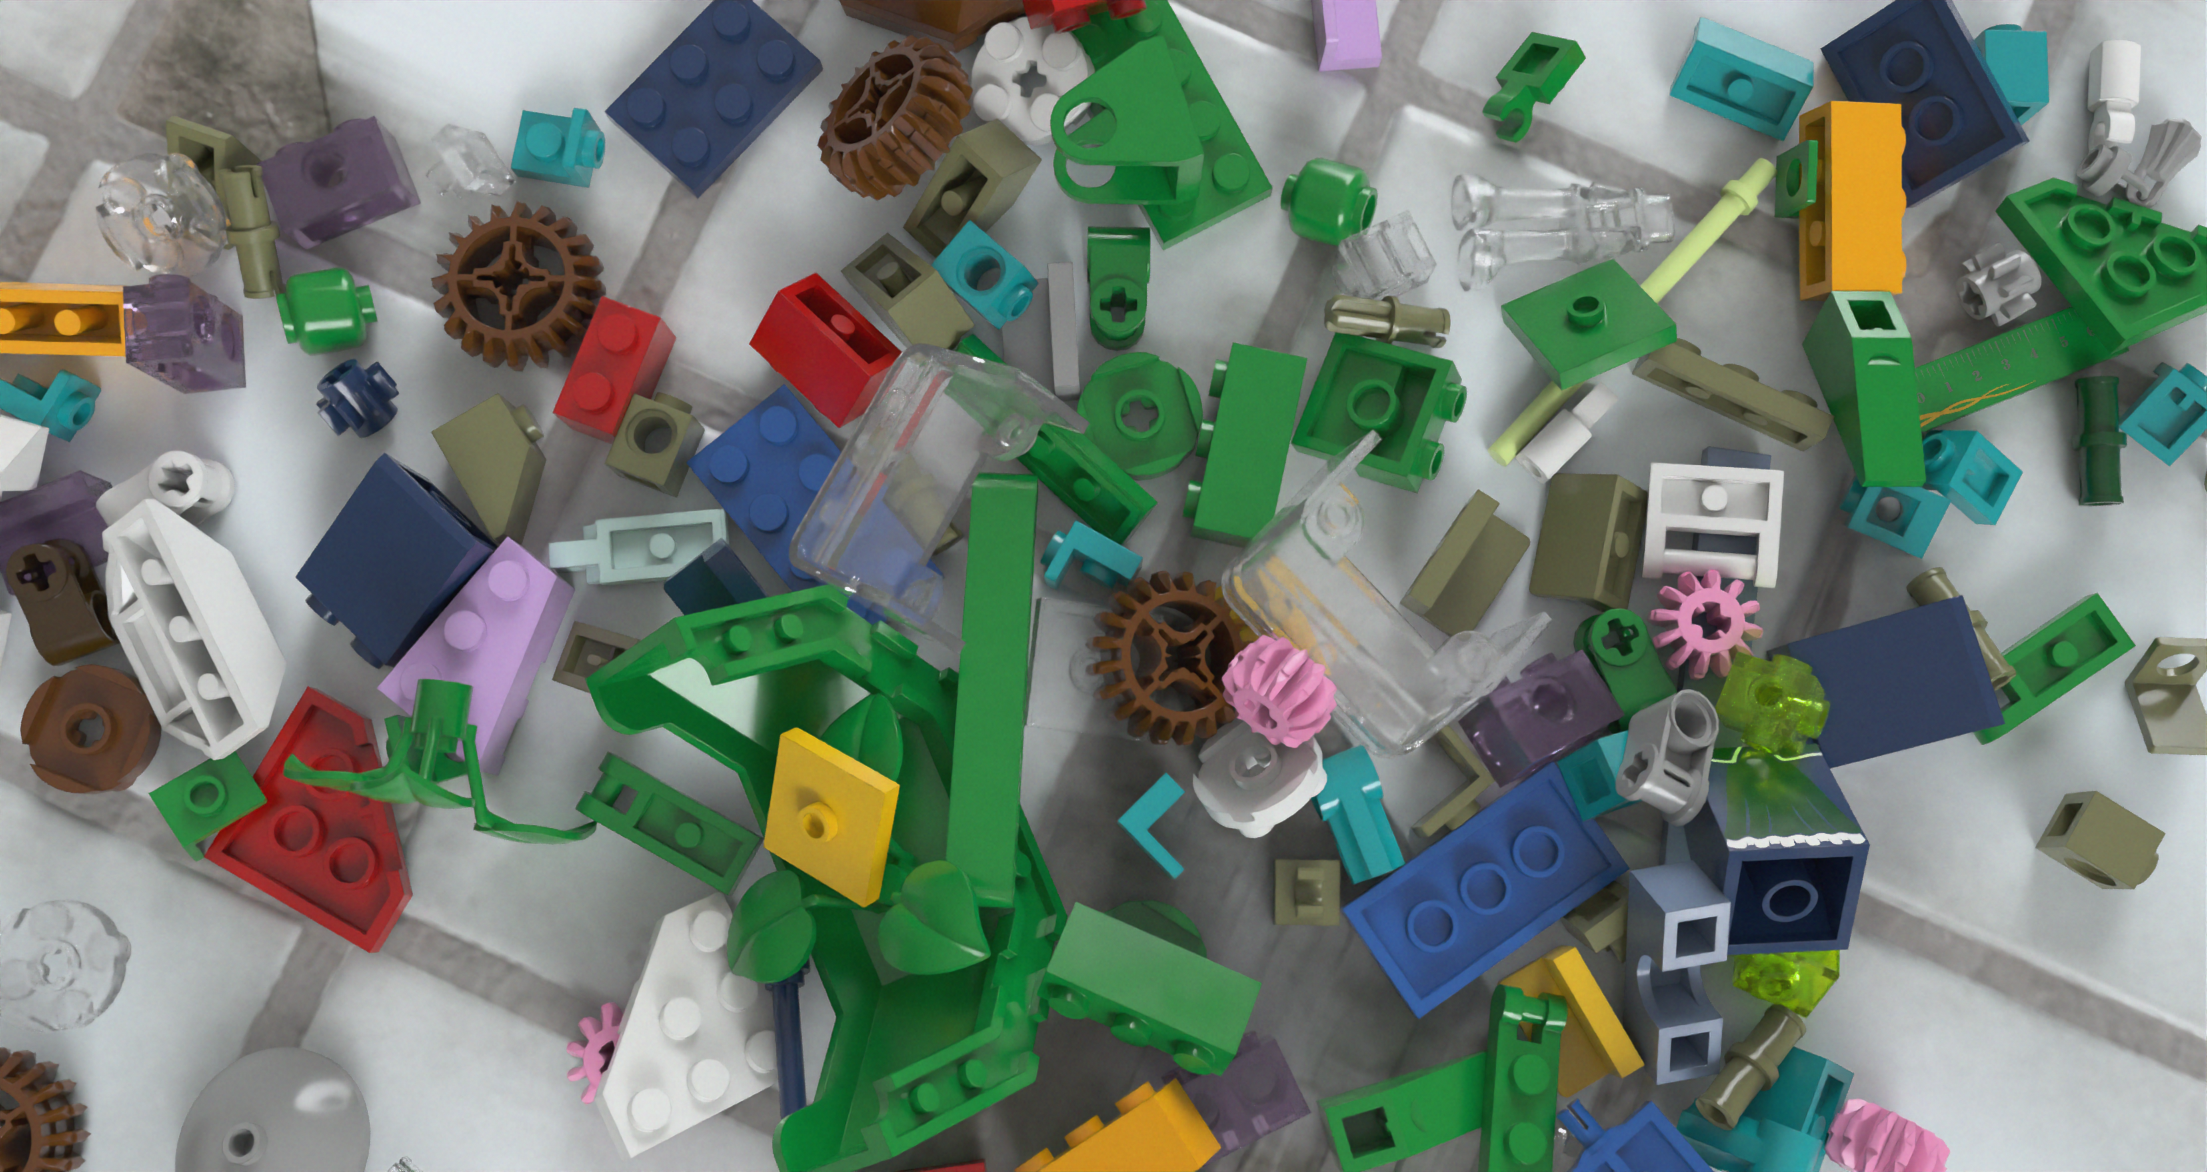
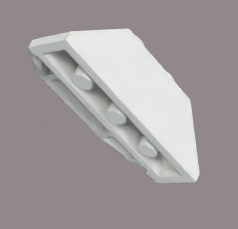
(190, 630)

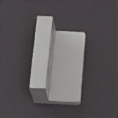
(1046, 335)

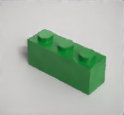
(1245, 444)
(1149, 991)

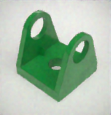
(1140, 132)

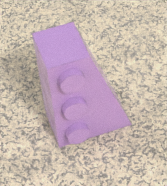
(489, 640)

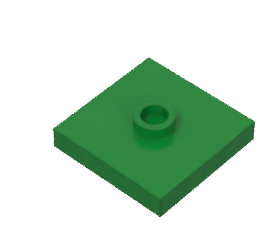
(1588, 323)

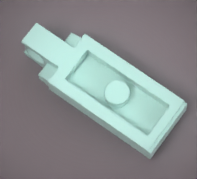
(639, 546)

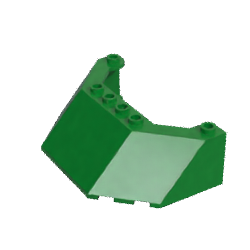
(903, 1045)

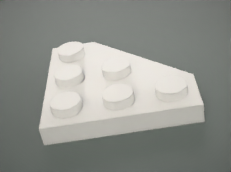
(688, 1034)

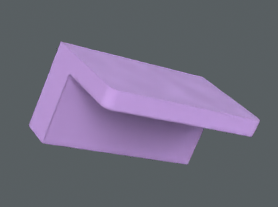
(1346, 34)

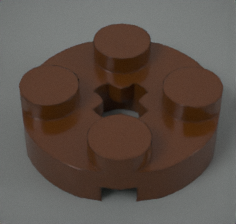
(57, 744)

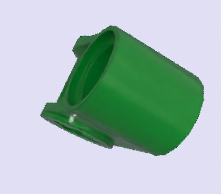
(1118, 278)
(1629, 667)

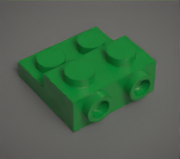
(1384, 390)

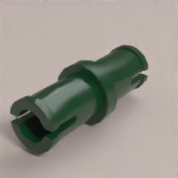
(2099, 441)

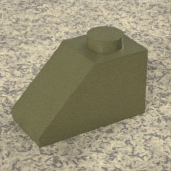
(972, 183)
(908, 295)
(496, 463)

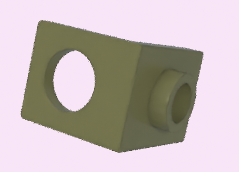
(2168, 699)
(1461, 803)

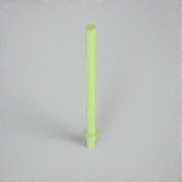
(1736, 199)

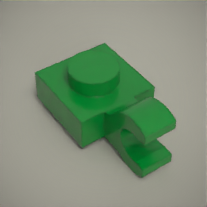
(1531, 75)

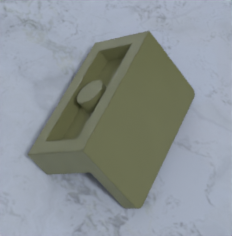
(1590, 540)
(1466, 568)

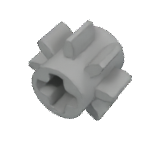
(1998, 284)

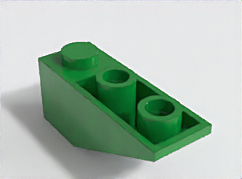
(1870, 385)
(1404, 1113)

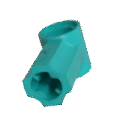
(1356, 815)
(1749, 1145)

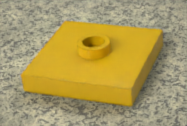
(831, 816)

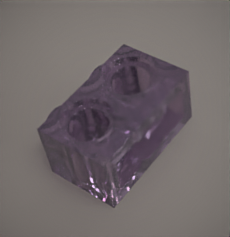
(183, 335)
(1238, 1117)

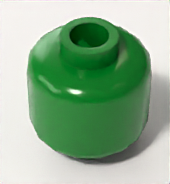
(1329, 201)
(325, 311)

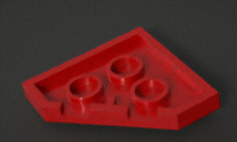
(319, 845)

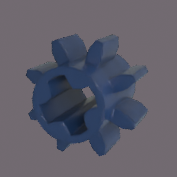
(357, 398)

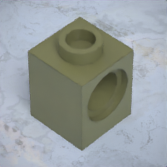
(661, 470)
(2101, 841)

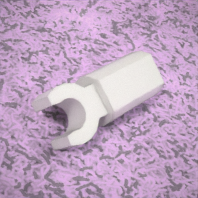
(2113, 92)
(1565, 435)

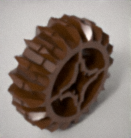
(895, 117)
(515, 241)
(1135, 625)
(42, 1128)

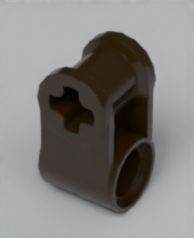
(65, 609)

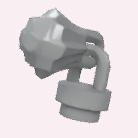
(2167, 152)

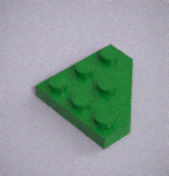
(2111, 260)

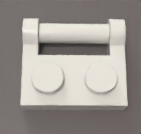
(1713, 503)

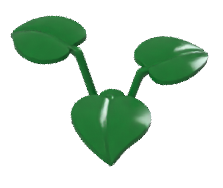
(438, 723)
(929, 909)

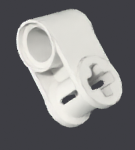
(179, 488)

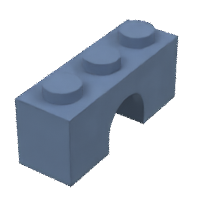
(1672, 929)

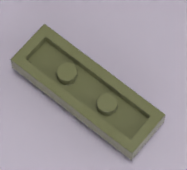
(1735, 394)

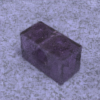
(372, 190)
(1540, 716)

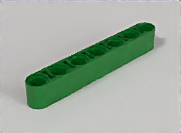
(993, 685)

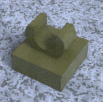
(1306, 892)
(1602, 920)

